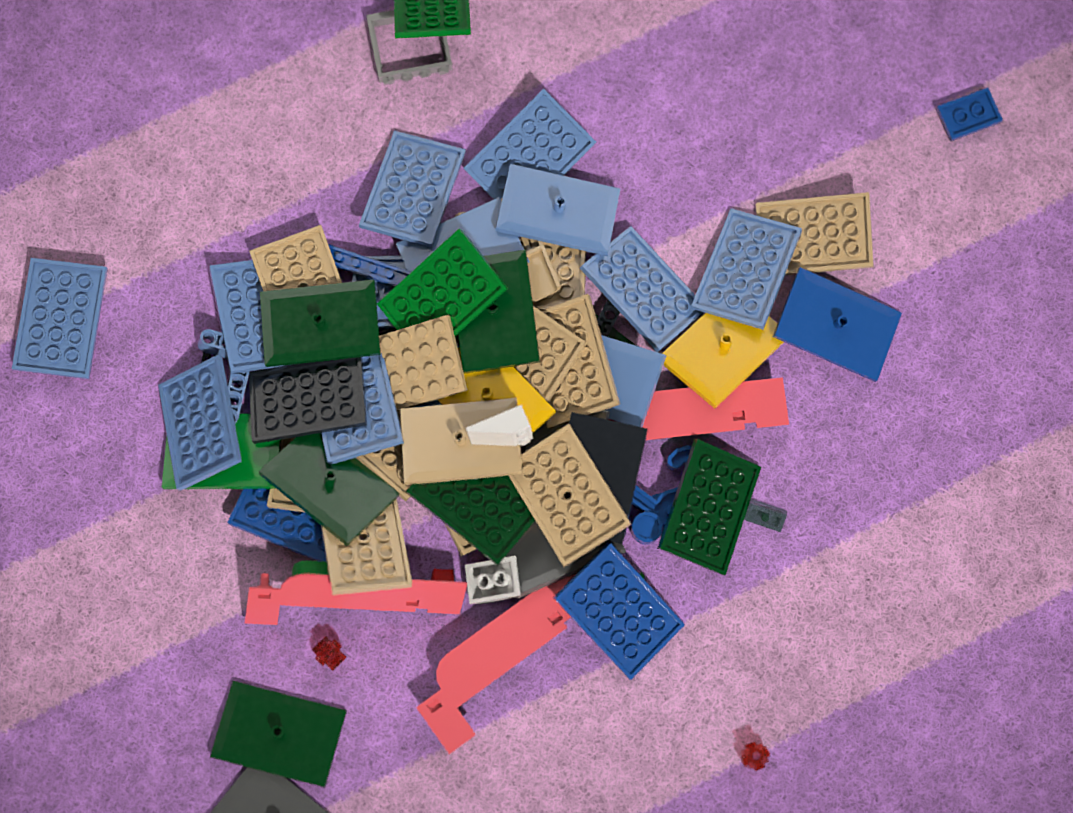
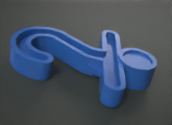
(655, 508)

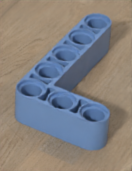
(241, 378)

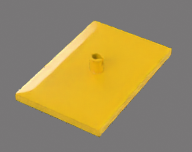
(719, 355)
(504, 384)

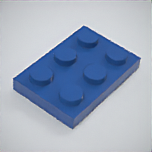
(969, 114)

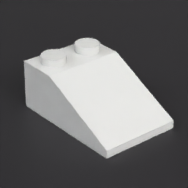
(504, 429)
(491, 582)

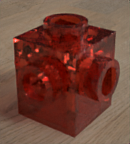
(329, 653)
(747, 756)

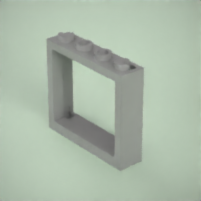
(424, 71)

